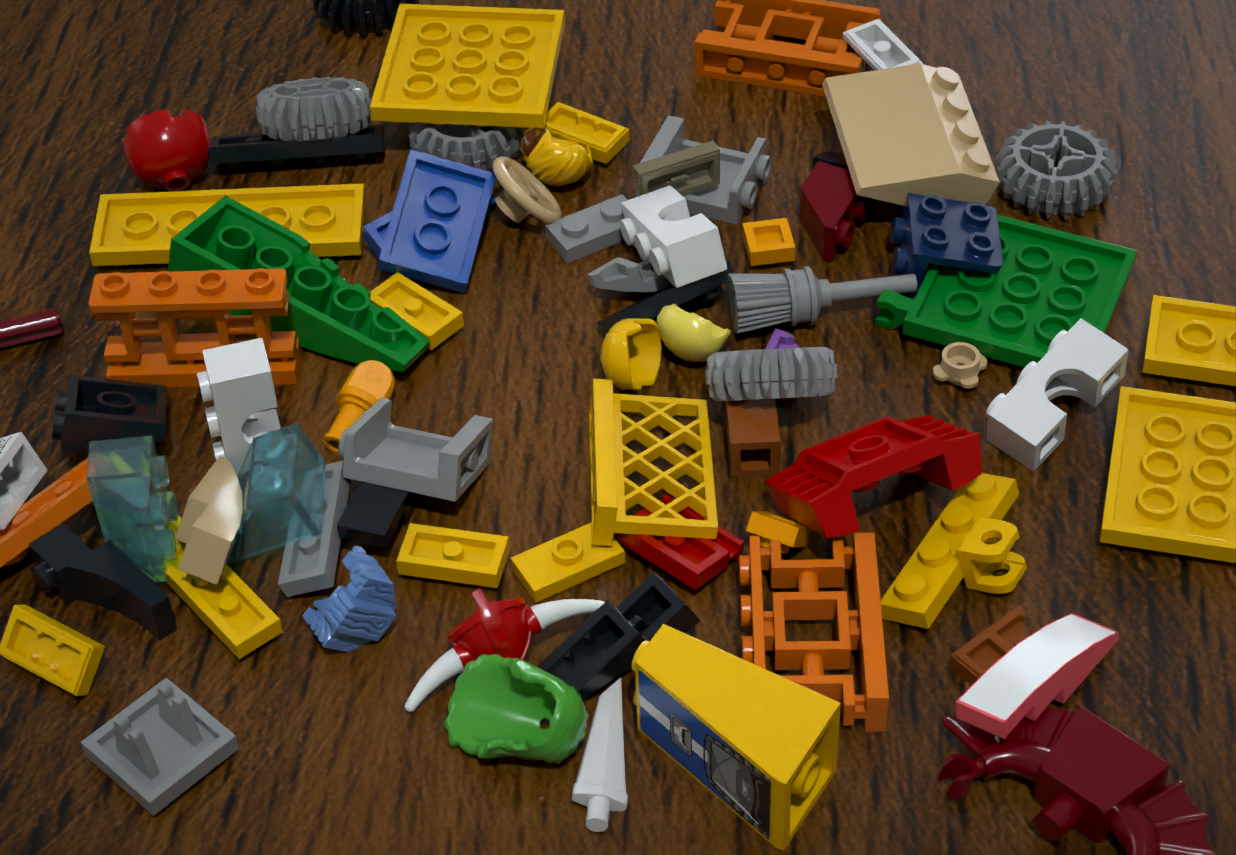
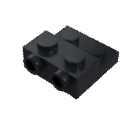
(107, 409)

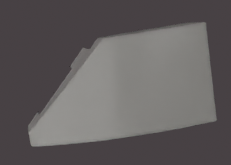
(628, 277)

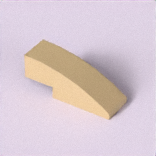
(211, 522)

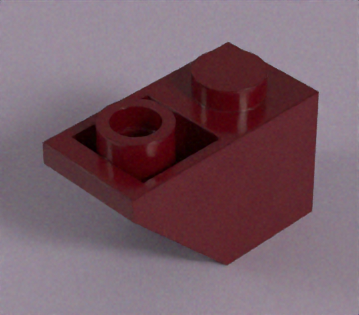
(831, 209)

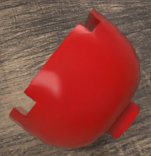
(167, 149)

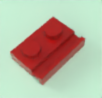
(685, 558)

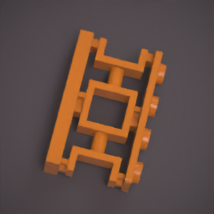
(751, 57)
(188, 296)
(855, 629)

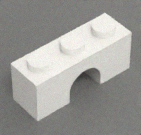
(670, 239)
(1076, 364)
(240, 387)

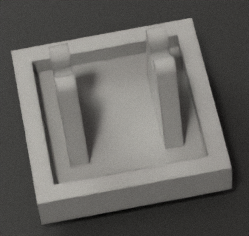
(159, 746)

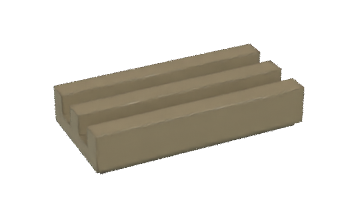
(677, 167)

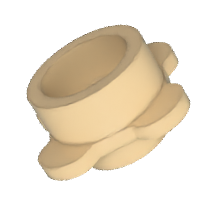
(960, 365)

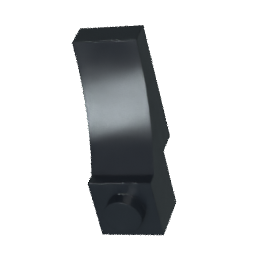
(100, 578)
(611, 636)

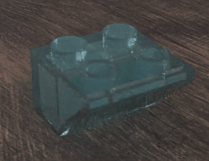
(133, 501)

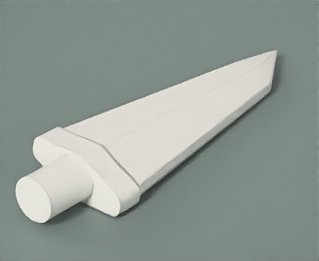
(602, 768)

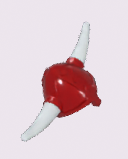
(495, 629)

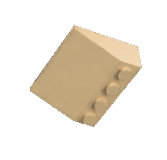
(910, 135)

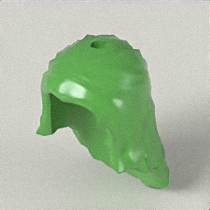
(501, 709)

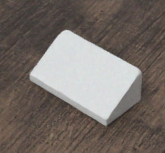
(880, 46)

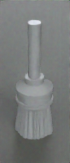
(797, 296)

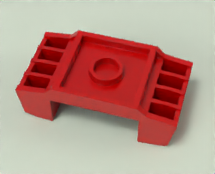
(824, 475)

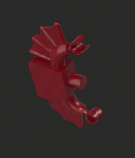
(1085, 781)

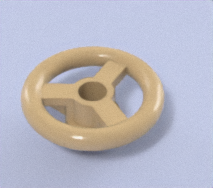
(523, 193)

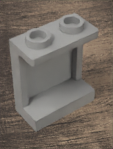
(738, 173)
(412, 458)

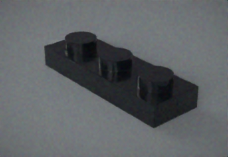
(650, 307)

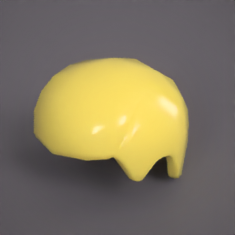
(690, 334)

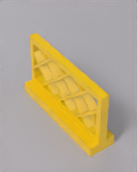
(608, 482)

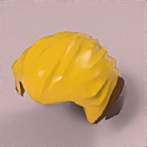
(555, 159)

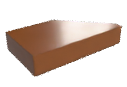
(989, 646)

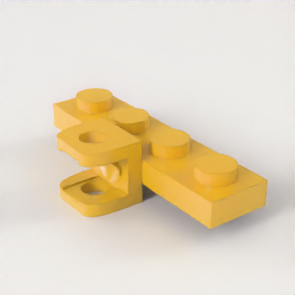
(959, 547)

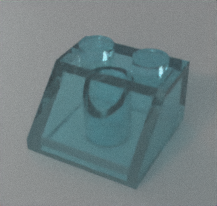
(280, 492)

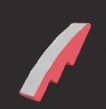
(1034, 673)

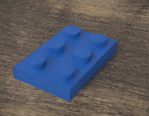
(436, 221)

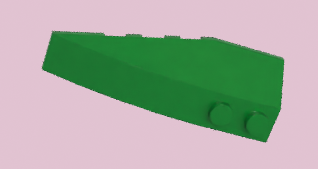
(322, 305)

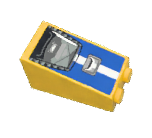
(737, 730)

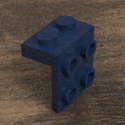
(946, 235)

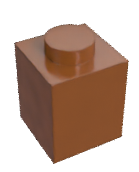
(752, 438)

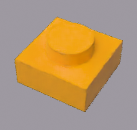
(768, 241)
(778, 528)

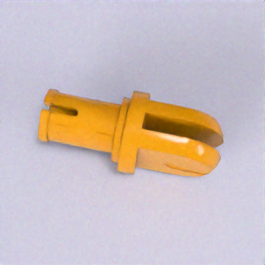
(360, 392)

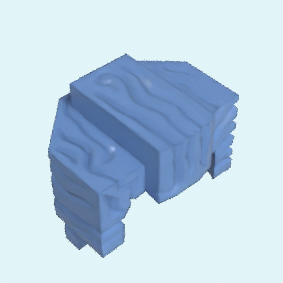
(359, 610)

